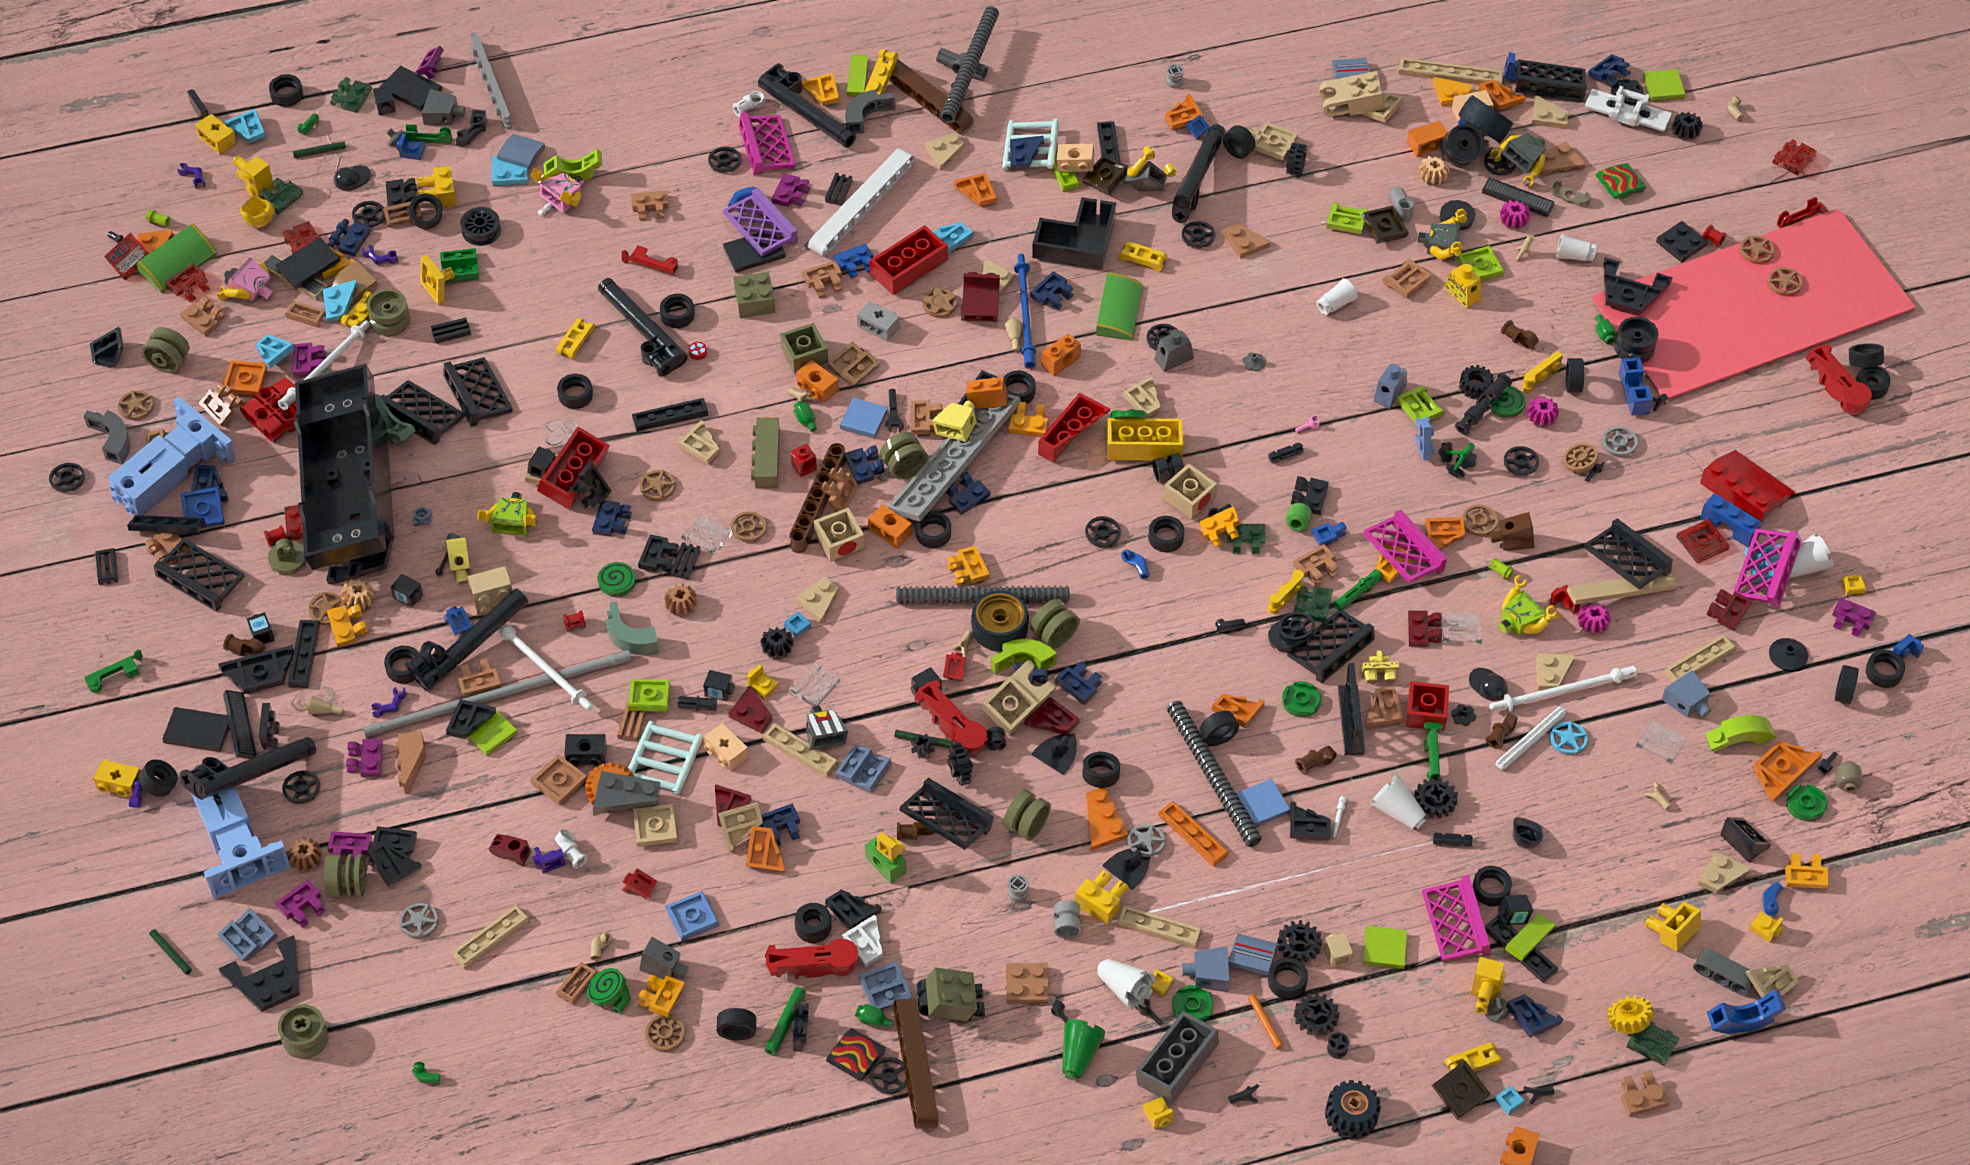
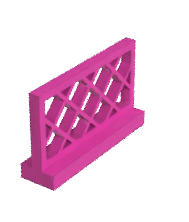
(753, 144)
(1416, 541)
(1783, 566)
(1471, 910)

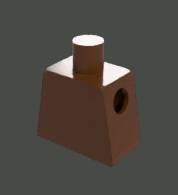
(1515, 532)

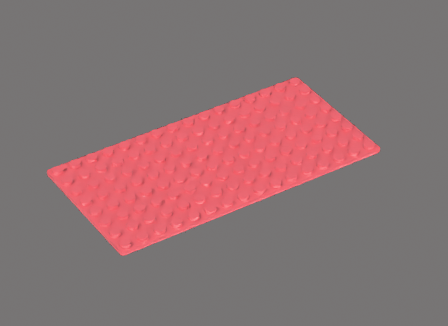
(1728, 320)

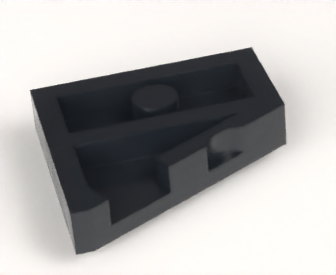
(400, 839)
(391, 863)
(850, 908)

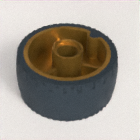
(1485, 119)
(999, 619)

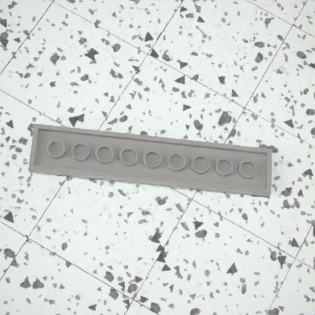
(949, 463)

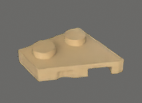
(1548, 114)
(1552, 669)
(738, 823)
(1722, 872)

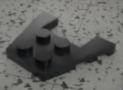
(1630, 294)
(360, 566)
(269, 985)

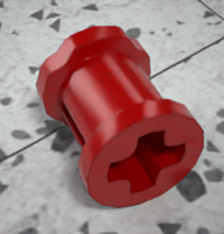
(1714, 235)
(275, 535)
(574, 620)

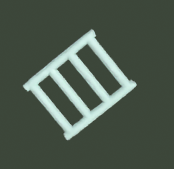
(1051, 150)
(681, 771)

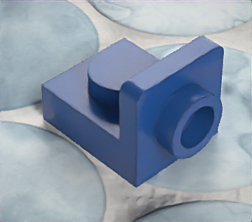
(1510, 67)
(410, 149)
(457, 620)
(1909, 645)

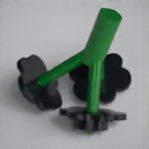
(1465, 458)

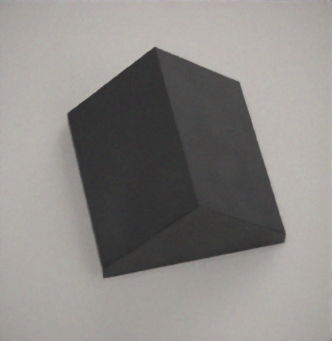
(1744, 838)

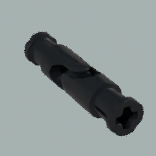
(1476, 412)

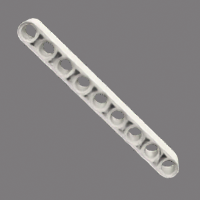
(861, 202)

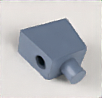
(1395, 381)
(1688, 695)
(1209, 969)

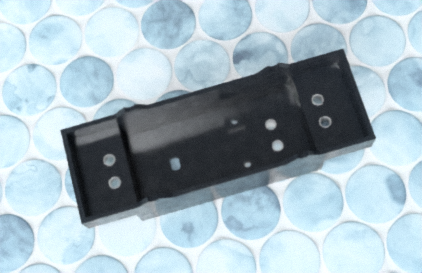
(340, 486)

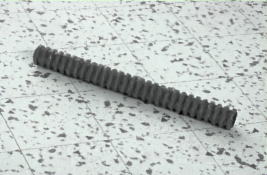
(969, 64)
(973, 594)
(1214, 774)

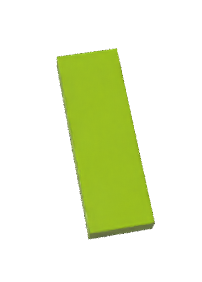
(857, 74)
(1066, 180)
(1530, 936)

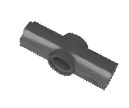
(955, 60)

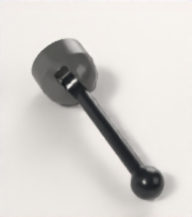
(439, 571)

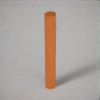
(1265, 1021)

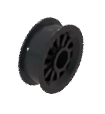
(480, 226)

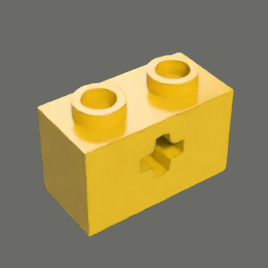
(215, 133)
(116, 778)

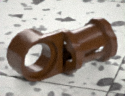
(1517, 335)
(243, 646)
(1501, 730)
(1324, 756)
(912, 830)

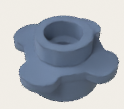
(422, 516)

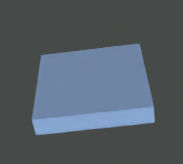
(863, 417)
(1263, 802)
(692, 916)

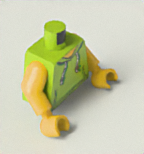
(509, 515)
(1523, 613)

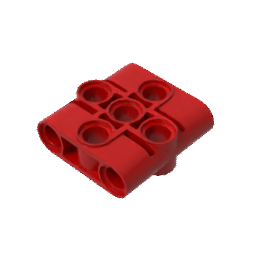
(267, 415)

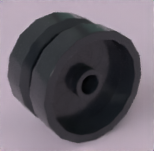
(1464, 135)
(1636, 339)

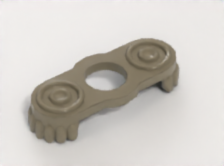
(1559, 190)

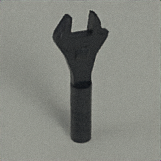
(893, 419)

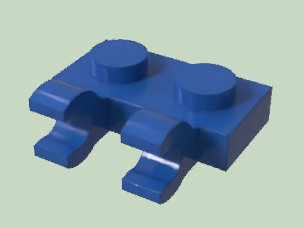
(853, 257)

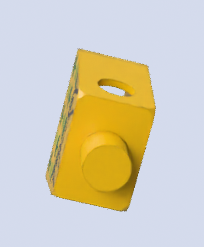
(1464, 285)

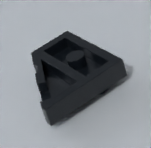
(468, 718)
(1308, 824)

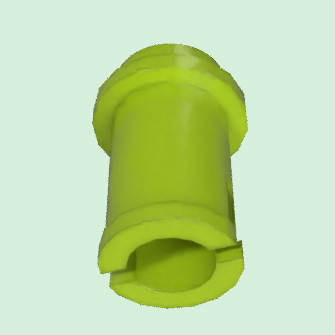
(153, 216)
(1501, 568)

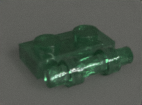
(355, 95)
(1319, 602)
(1651, 1046)

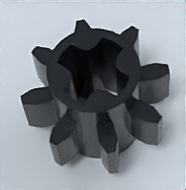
(922, 751)

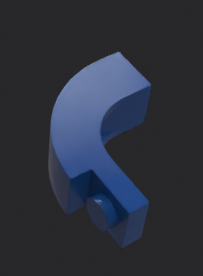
(1746, 1018)

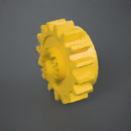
(1630, 1015)

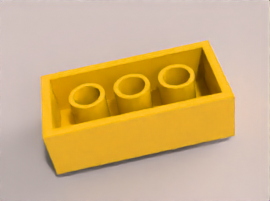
(1143, 438)

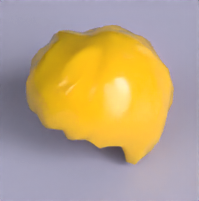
(257, 212)

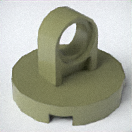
(286, 557)

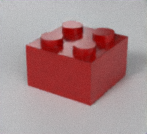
(1427, 704)

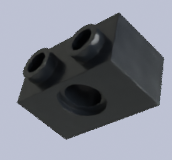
(594, 743)

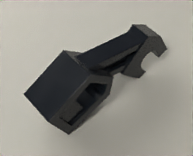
(477, 124)

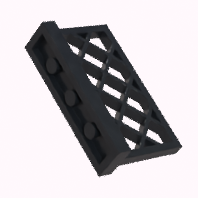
(1554, 87)
(461, 392)
(424, 427)
(1638, 547)
(187, 584)
(1342, 652)
(1351, 714)
(953, 806)

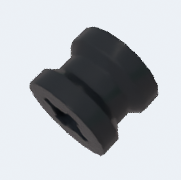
(996, 738)
(1338, 1040)

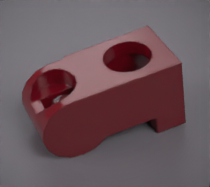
(510, 848)

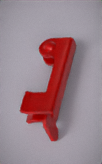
(1812, 208)
(639, 256)

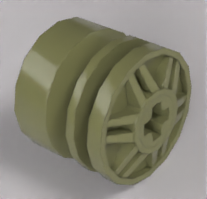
(346, 875)

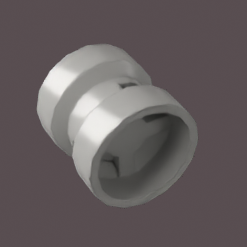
(1174, 76)
(1018, 888)

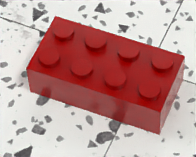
(908, 259)
(568, 464)

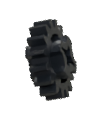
(960, 763)
(1435, 797)
(1299, 941)
(1317, 1005)

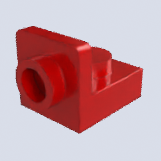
(1561, 595)
(954, 666)
(639, 883)

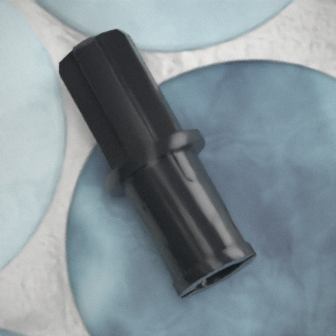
(697, 703)

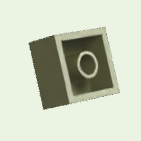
(754, 294)
(802, 346)
(951, 994)

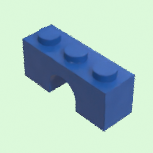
(1637, 395)
(1741, 523)

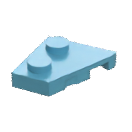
(247, 126)
(508, 173)
(338, 299)

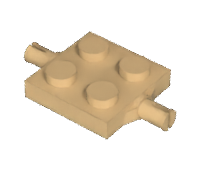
(1273, 140)

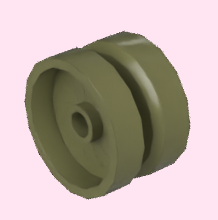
(388, 312)
(165, 350)
(903, 455)
(1054, 623)
(1027, 815)
(303, 1031)

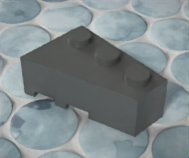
(624, 793)

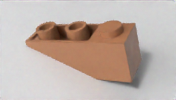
(412, 756)

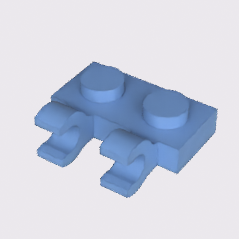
(1424, 437)

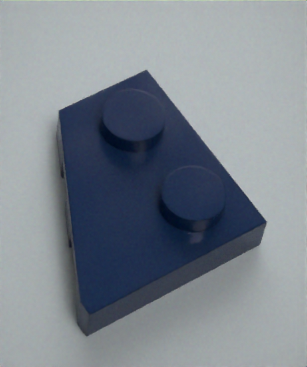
(1024, 150)
(207, 477)
(1532, 1016)

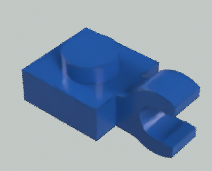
(1326, 534)

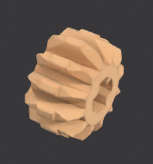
(1434, 170)
(357, 593)

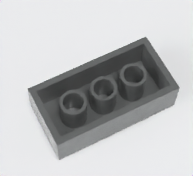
(1177, 1057)

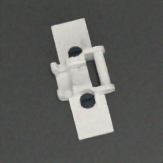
(1621, 112)

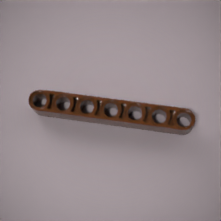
(927, 95)
(816, 499)
(916, 1061)

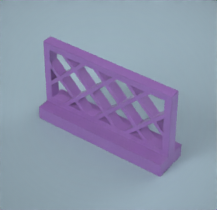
(772, 216)

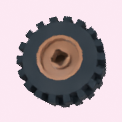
(1352, 1109)

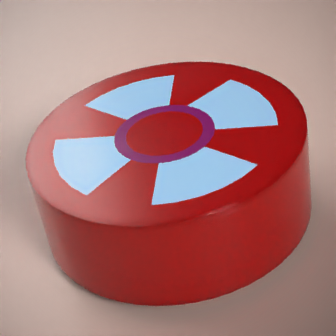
(697, 350)

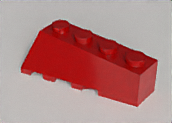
(1072, 421)

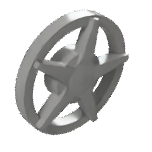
(1619, 441)
(1146, 840)
(418, 920)

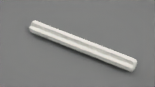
(1532, 737)

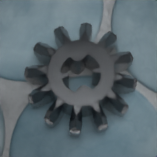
(1687, 125)
(777, 642)

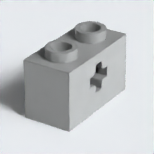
(878, 321)

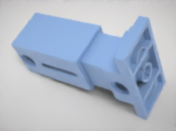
(166, 460)
(237, 847)

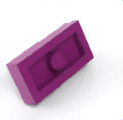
(428, 65)

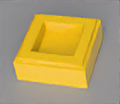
(1853, 584)
(1162, 983)

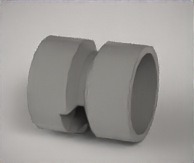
(1067, 919)

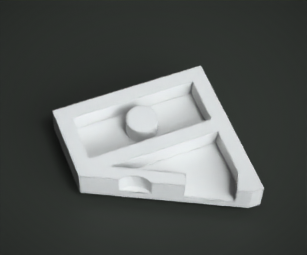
(867, 940)

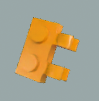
(1028, 424)
(1219, 523)
(973, 564)
(341, 625)
(1806, 876)
(666, 996)

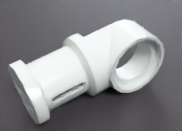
(747, 103)
(570, 849)

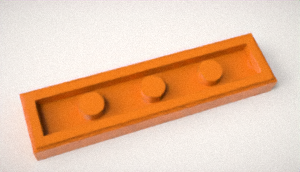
(1193, 833)

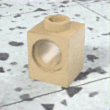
(1338, 950)

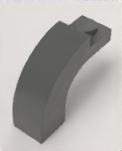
(864, 105)
(118, 444)

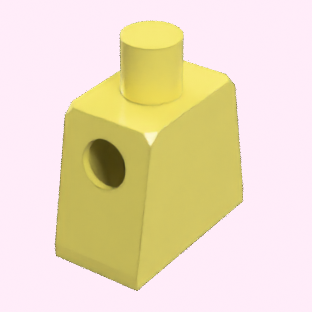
(956, 421)
(458, 549)

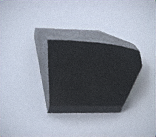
(107, 348)

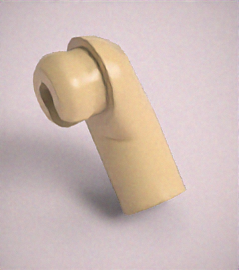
(1733, 108)
(598, 944)

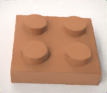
(558, 779)
(1027, 983)

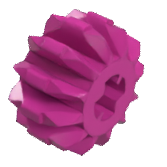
(1515, 214)
(1542, 411)
(1594, 618)

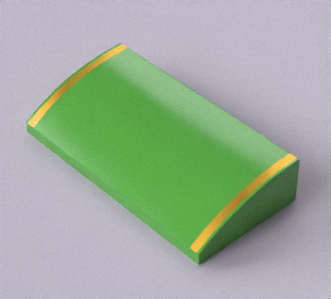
(176, 255)
(1119, 307)

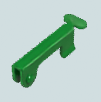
(412, 134)
(128, 665)
(1431, 744)

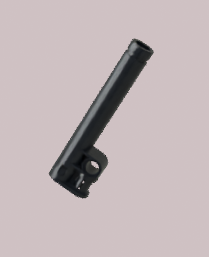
(786, 88)
(1188, 192)
(659, 349)
(431, 669)
(215, 777)

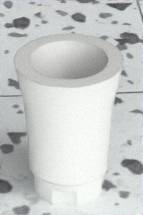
(1575, 249)
(1337, 297)

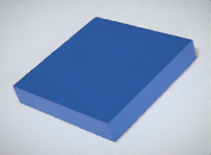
(204, 504)

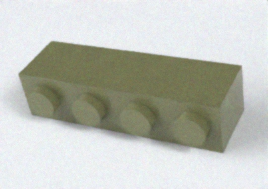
(766, 453)

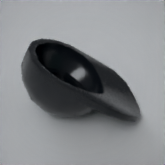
(351, 177)
(1488, 684)
(1527, 833)

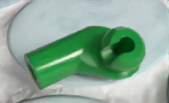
(308, 124)
(622, 1001)
(423, 1075)

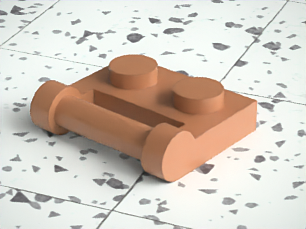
(1409, 282)

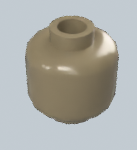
(1849, 776)

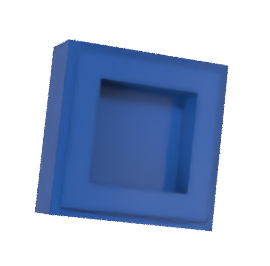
(1197, 126)

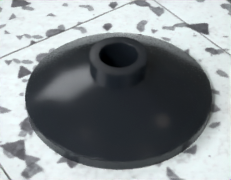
(1785, 659)

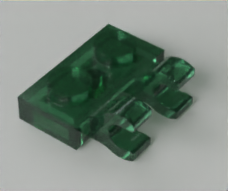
(284, 195)
(1248, 534)

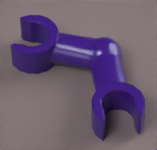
(192, 170)
(391, 256)
(394, 706)
(135, 800)

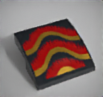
(855, 1054)

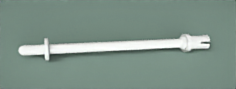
(357, 332)
(1616, 676)
(578, 697)

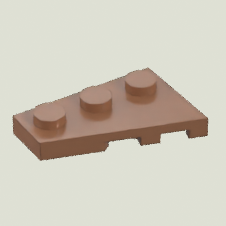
(1561, 158)

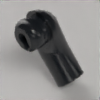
(1223, 626)

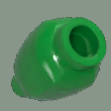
(1605, 330)
(805, 415)
(872, 1016)

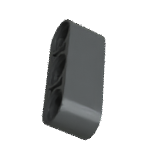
(1723, 971)

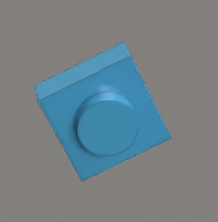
(797, 624)

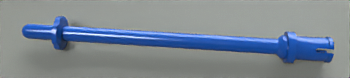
(1028, 350)

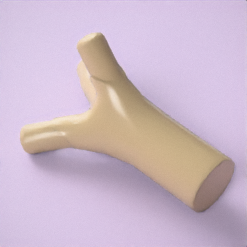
(1525, 247)
(799, 395)
(964, 642)
(1659, 797)

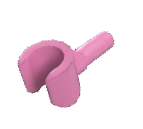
(1313, 424)

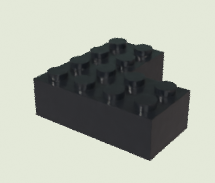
(1078, 242)

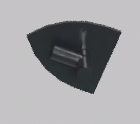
(1057, 752)
(1129, 866)

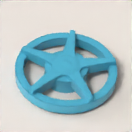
(1568, 738)

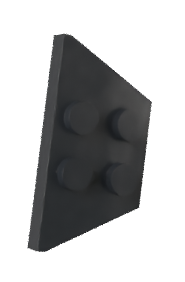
(259, 670)

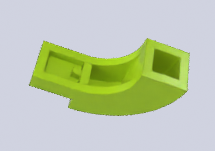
(582, 167)
(1021, 651)
(1739, 729)

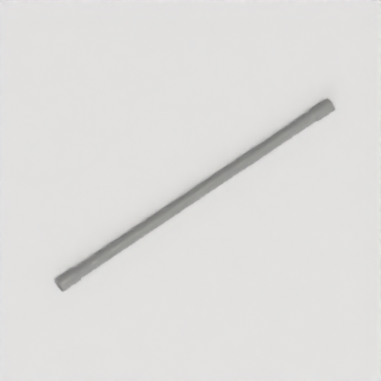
(380, 727)

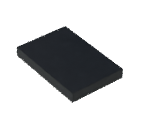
(410, 87)
(744, 256)
(307, 263)
(196, 729)

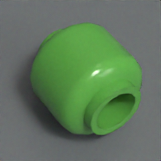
(1298, 516)

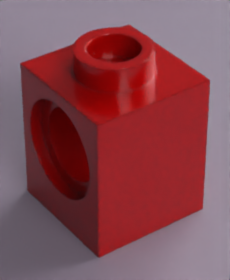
(803, 460)

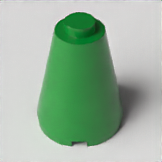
(1079, 1047)

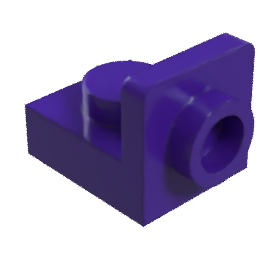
(549, 861)

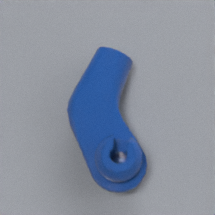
(740, 195)
(1136, 560)
(1769, 899)

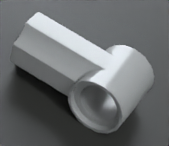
(1402, 203)

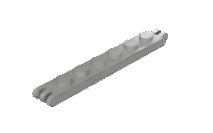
(491, 83)

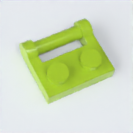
(1346, 219)
(1416, 408)

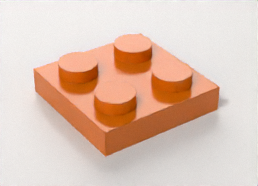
(245, 377)

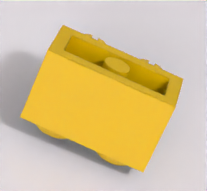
(255, 175)
(442, 183)
(1098, 901)
(1679, 925)
(1487, 983)

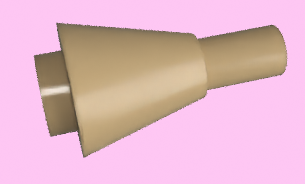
(1014, 329)
(319, 706)

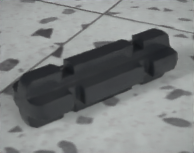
(1285, 452)
(1452, 839)

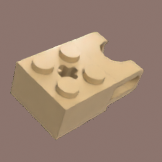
(1352, 95)
(1019, 693)

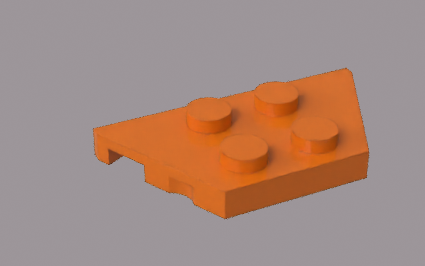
(1783, 767)

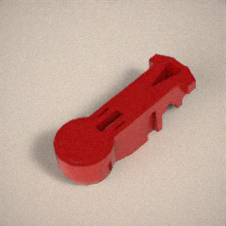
(1838, 382)
(950, 719)
(813, 961)

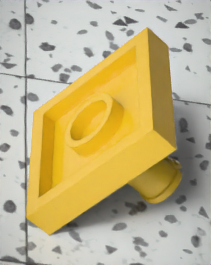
(433, 279)

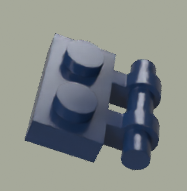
(353, 239)

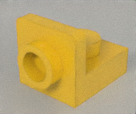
(761, 682)
(889, 846)
(1767, 927)
(1158, 1113)

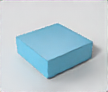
(1509, 1100)

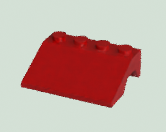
(1745, 485)

